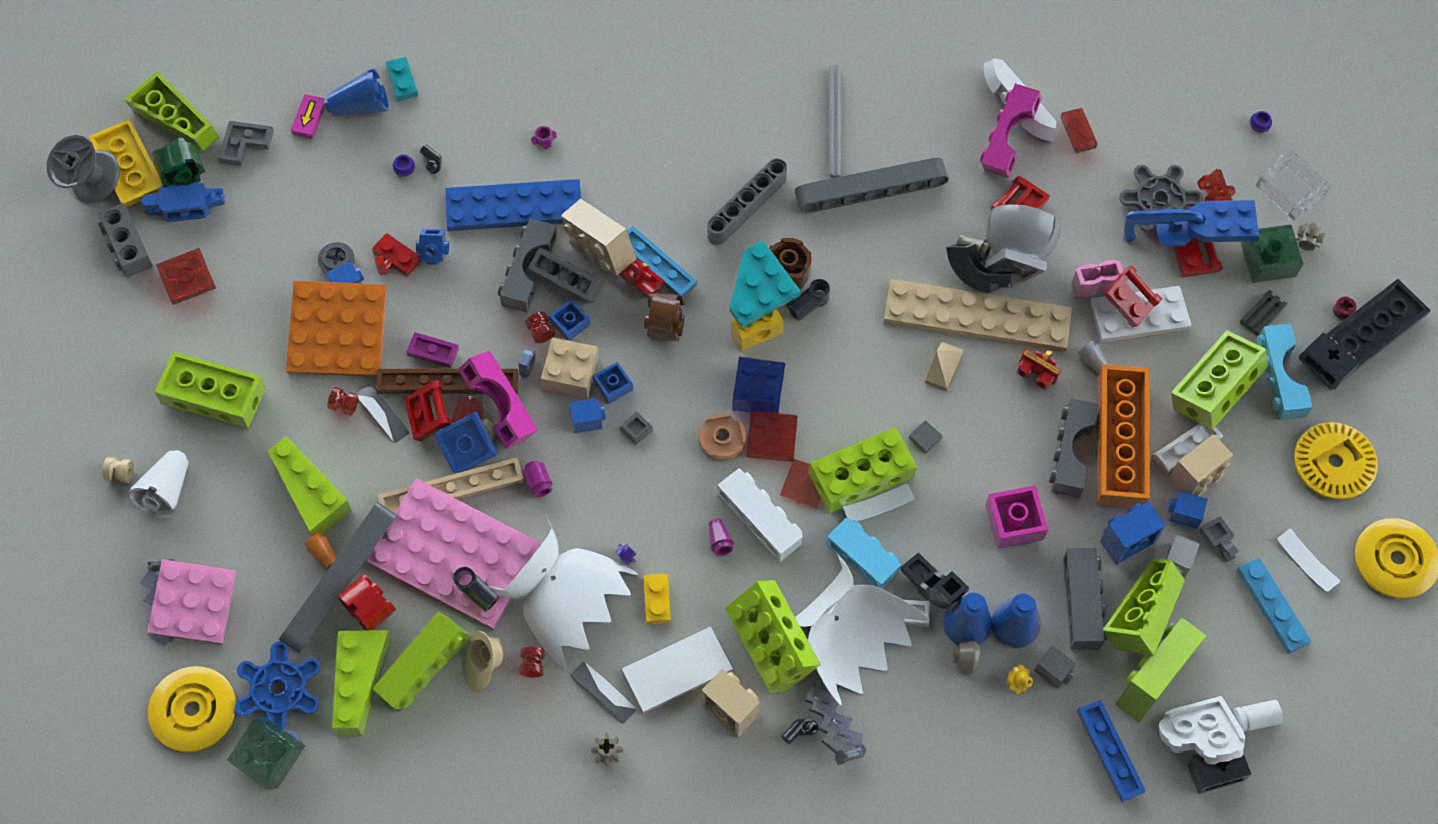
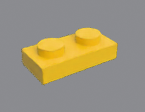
(657, 599)

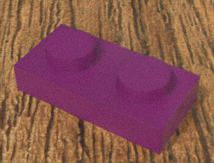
(432, 350)

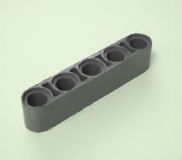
(744, 210)

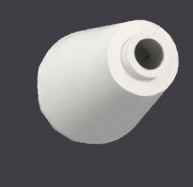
(161, 485)

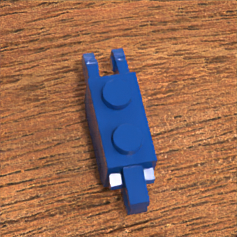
(183, 202)

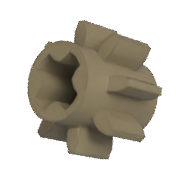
(1309, 236)
(606, 741)

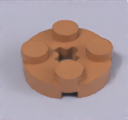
(719, 449)

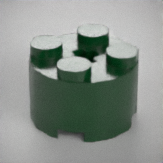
(178, 163)

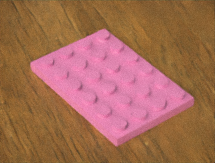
(441, 534)

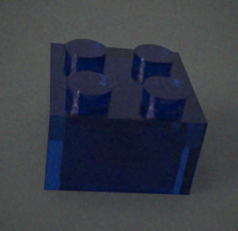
(758, 385)

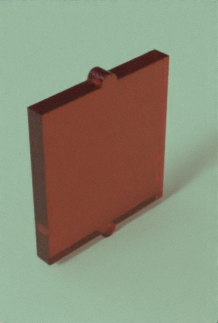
(800, 486)

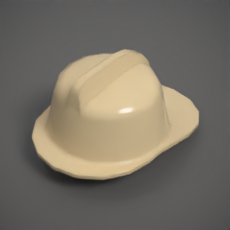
(482, 658)

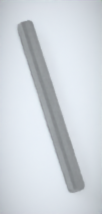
(834, 121)

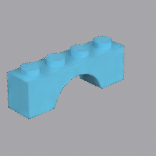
(1289, 398)

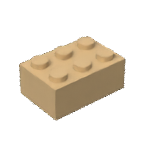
(598, 237)

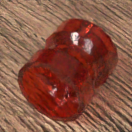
(540, 327)
(342, 401)
(532, 662)

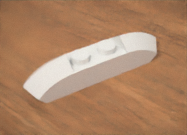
(1000, 81)

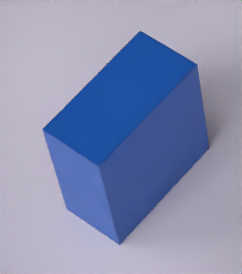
(569, 320)
(613, 382)

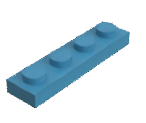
(647, 252)
(1274, 605)

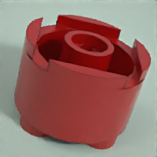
(366, 603)

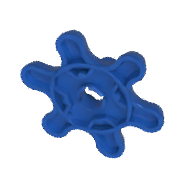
(278, 670)

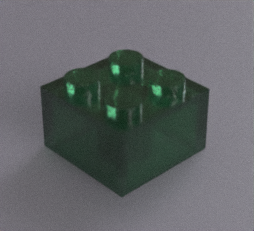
(1273, 255)
(266, 753)

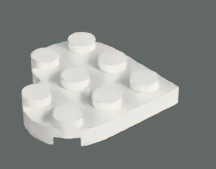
(1205, 728)

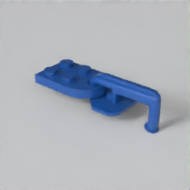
(1204, 221)

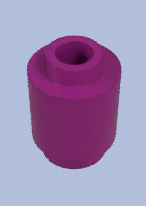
(537, 479)

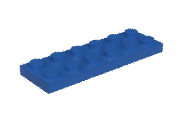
(509, 204)

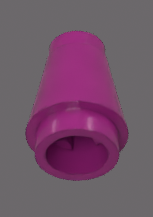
(720, 539)

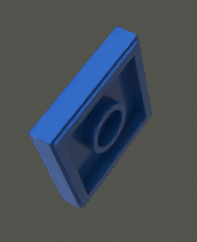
(465, 443)

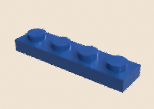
(1111, 751)

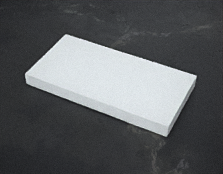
(676, 670)

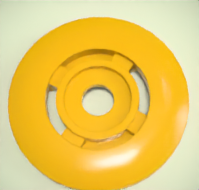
(1341, 482)
(1396, 580)
(187, 732)

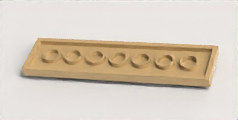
(978, 315)

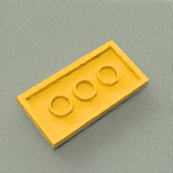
(137, 171)

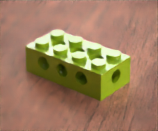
(1219, 379)
(210, 389)
(866, 456)
(772, 636)

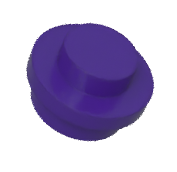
(1261, 121)
(403, 165)
(626, 554)

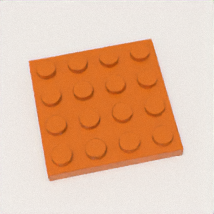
(336, 328)

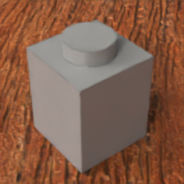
(1182, 554)

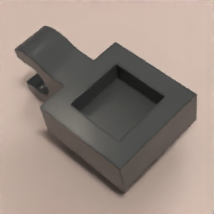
(1219, 535)

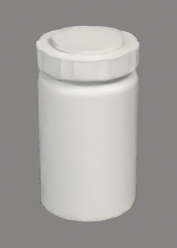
(1259, 715)

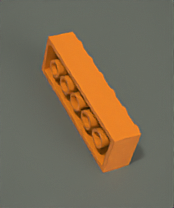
(1123, 436)

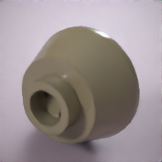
(967, 656)

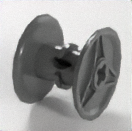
(79, 166)

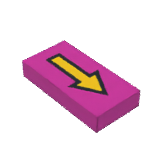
(308, 116)

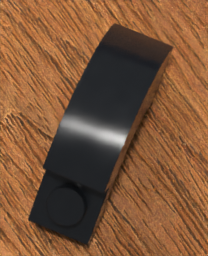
(973, 273)
(933, 585)

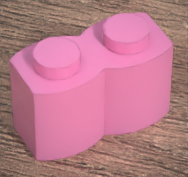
(1095, 278)

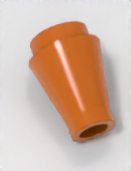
(321, 549)

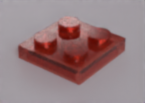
(185, 276)
(772, 436)

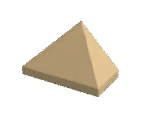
(944, 365)

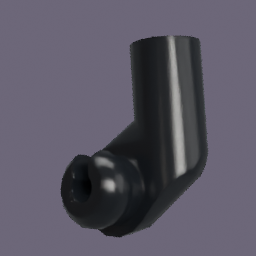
(433, 157)
(800, 727)

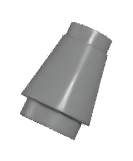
(1093, 356)

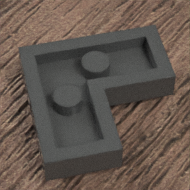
(239, 137)

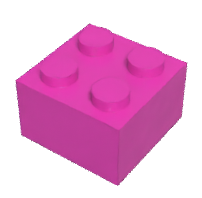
(1016, 517)

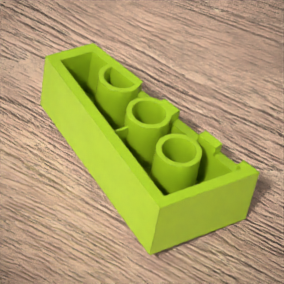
(164, 106)
(310, 490)
(1146, 609)
(421, 661)
(1159, 669)
(357, 671)

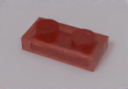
(1078, 130)

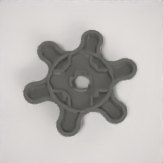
(1165, 186)

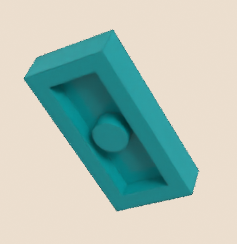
(401, 78)

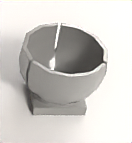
(1021, 239)

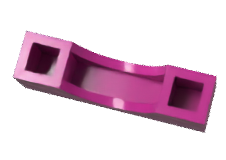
(1020, 106)
(485, 375)

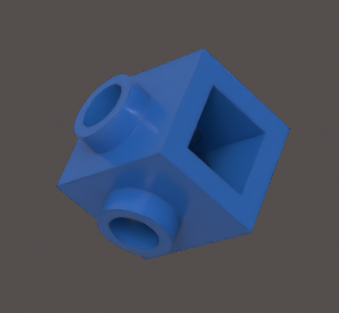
(432, 246)

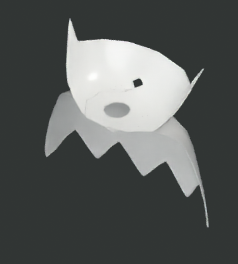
(576, 596)
(850, 641)

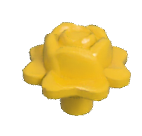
(1019, 679)

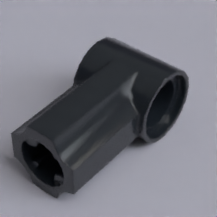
(809, 300)
(477, 589)

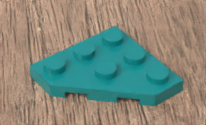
(760, 285)

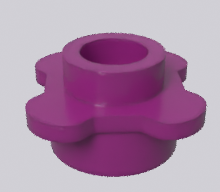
(544, 131)

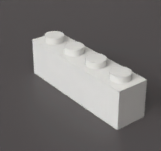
(759, 514)

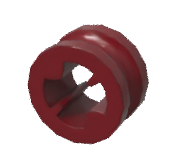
(1349, 303)

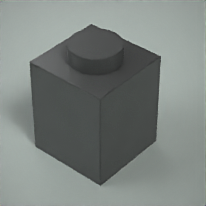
(1055, 667)

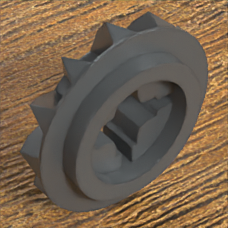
(331, 252)

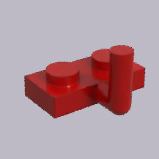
(393, 253)

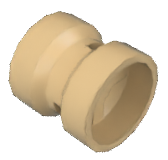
(118, 470)

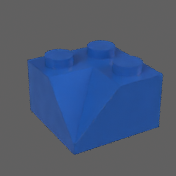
(1132, 532)

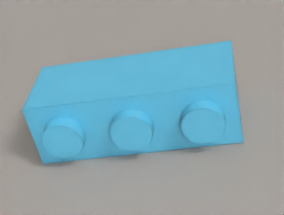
(864, 553)

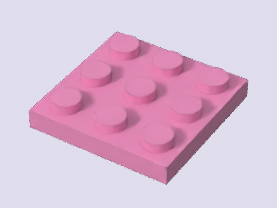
(192, 601)

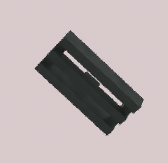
(1274, 300)

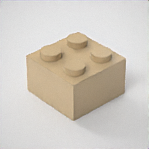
(569, 368)
(1201, 467)
(730, 702)

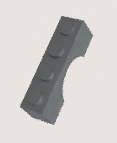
(518, 289)
(1069, 472)

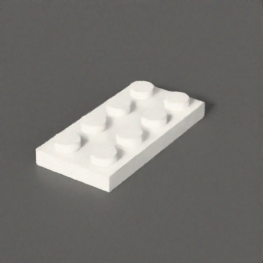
(1164, 318)

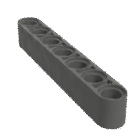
(871, 185)
(337, 577)

